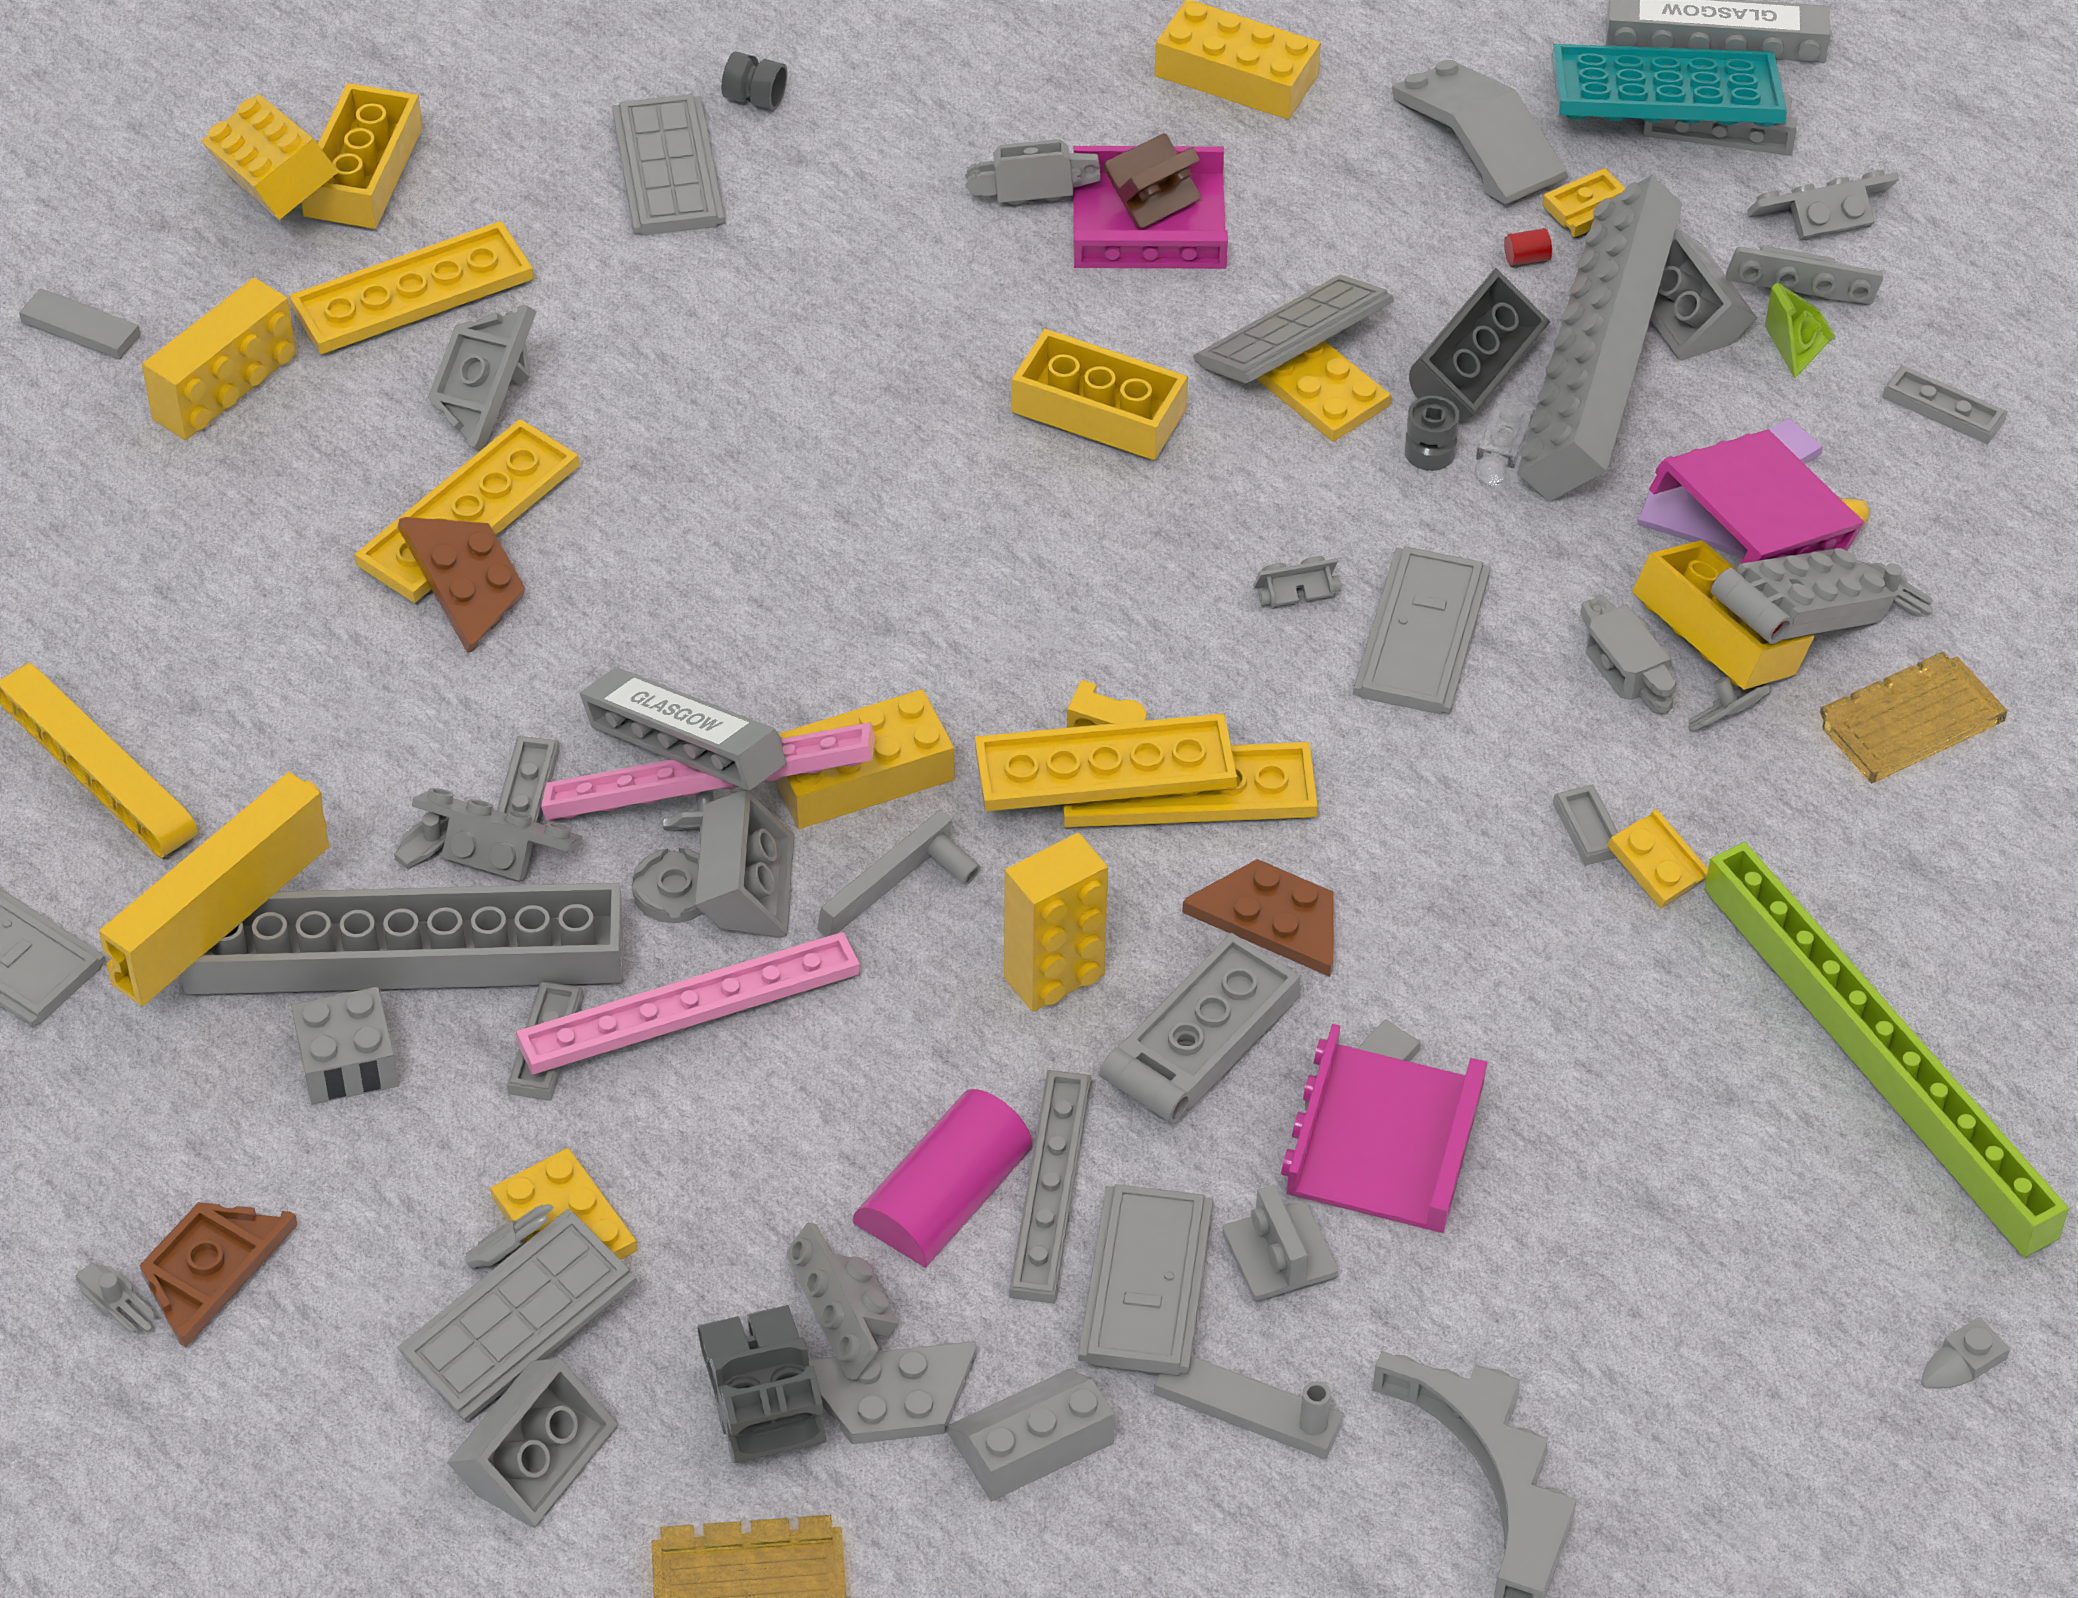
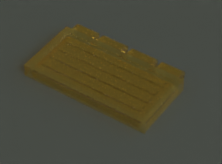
(1911, 716)
(753, 1564)

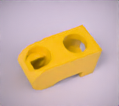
(1091, 708)

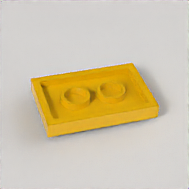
(1327, 390)
(565, 1186)

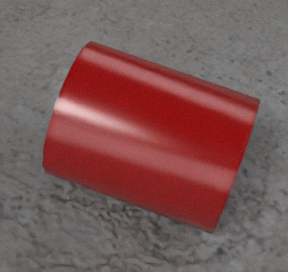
(1528, 247)

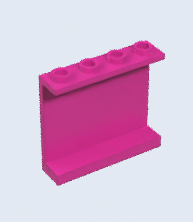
(1182, 240)
(1762, 496)
(1383, 1134)

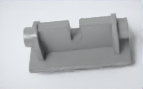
(1281, 581)

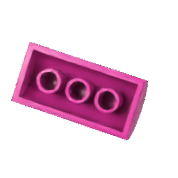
(946, 1176)

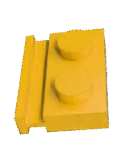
(1575, 202)
(1658, 858)

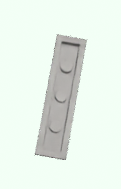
(1743, 135)
(925, 841)
(1255, 1406)

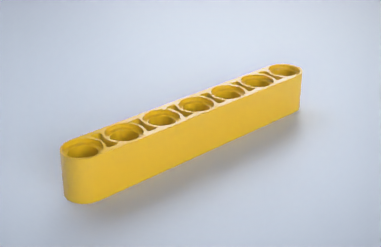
(96, 760)

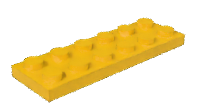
(410, 287)
(486, 489)
(1105, 762)
(1271, 784)

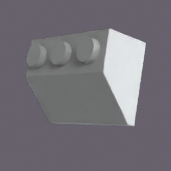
(1696, 303)
(744, 866)
(1034, 1432)
(533, 1441)

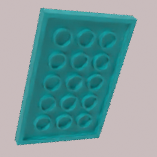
(1668, 84)

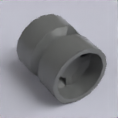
(754, 80)
(1431, 433)

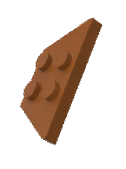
(465, 573)
(1271, 912)
(209, 1261)

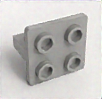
(1279, 1247)

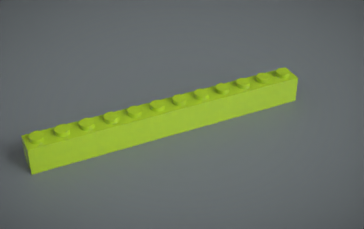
(1886, 1050)

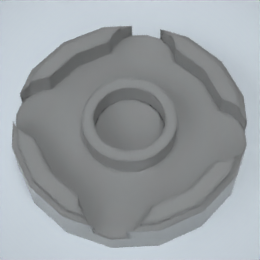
(667, 885)

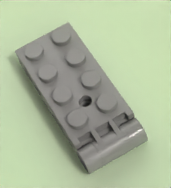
(1803, 594)
(1202, 1028)

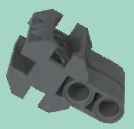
(763, 1384)

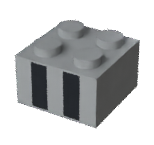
(345, 1045)

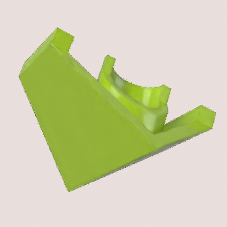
(1796, 328)

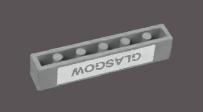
(1786, 29)
(684, 728)

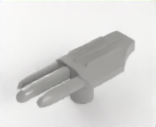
(1898, 585)
(1729, 702)
(689, 820)
(422, 840)
(507, 1238)
(113, 1294)

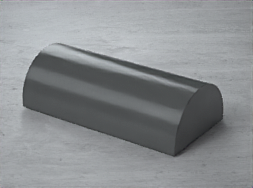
(1478, 346)

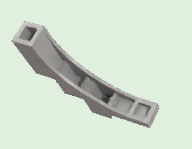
(1512, 1458)

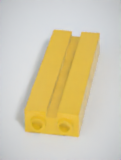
(215, 888)

